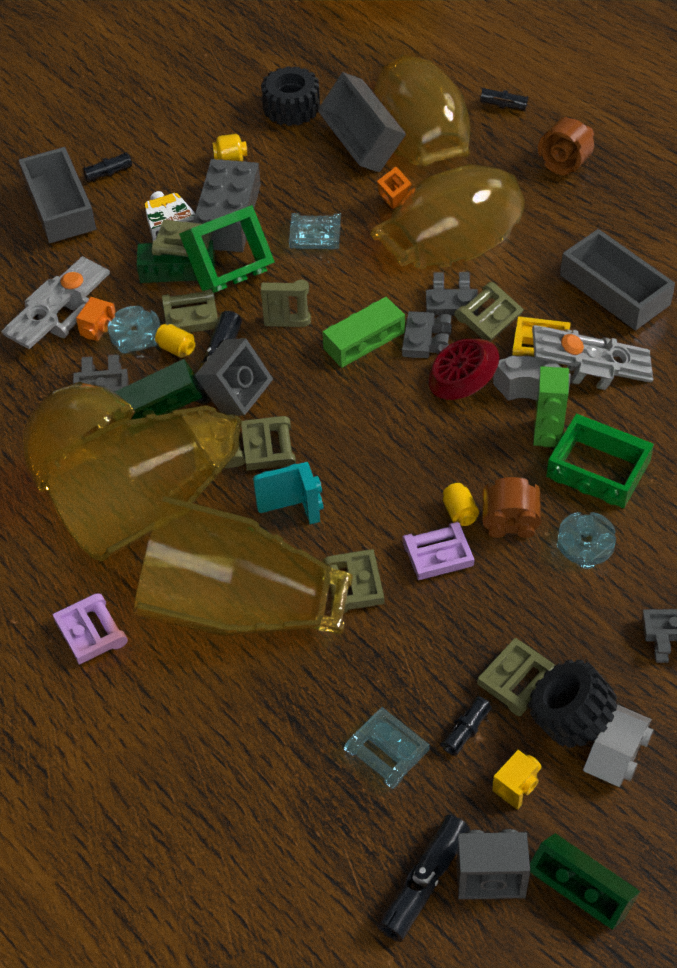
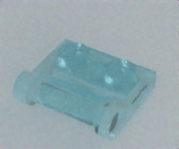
(315, 231)
(394, 740)

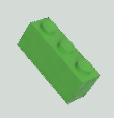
(363, 332)
(551, 406)

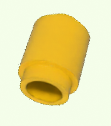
(175, 340)
(460, 504)

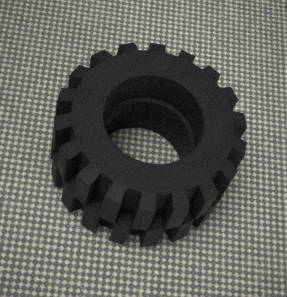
(290, 95)
(573, 703)

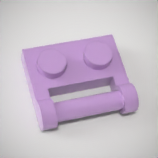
(439, 557)
(81, 633)

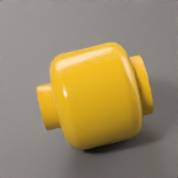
(229, 148)

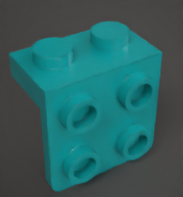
(289, 487)

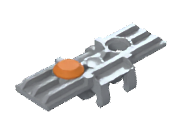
(67, 291)
(591, 356)

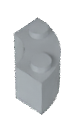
(520, 376)
(618, 746)

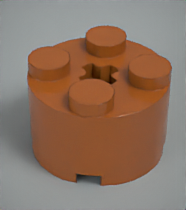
(566, 146)
(511, 507)

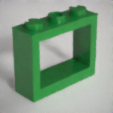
(200, 258)
(609, 441)

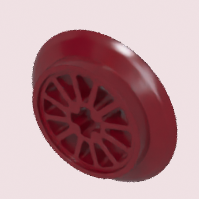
(478, 362)

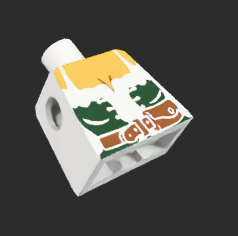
(167, 208)

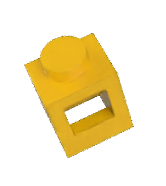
(516, 778)

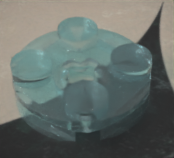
(128, 340)
(582, 552)

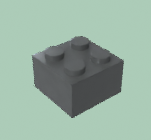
(234, 377)
(492, 864)

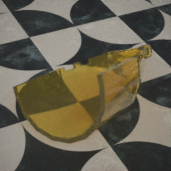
(232, 576)

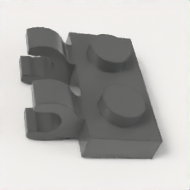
(447, 301)
(419, 331)
(113, 378)
(660, 627)

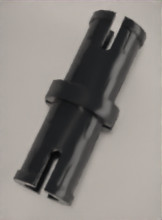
(488, 95)
(107, 167)
(466, 726)

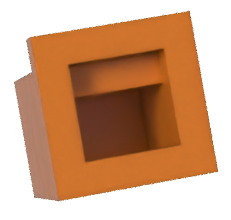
(393, 187)
(94, 318)

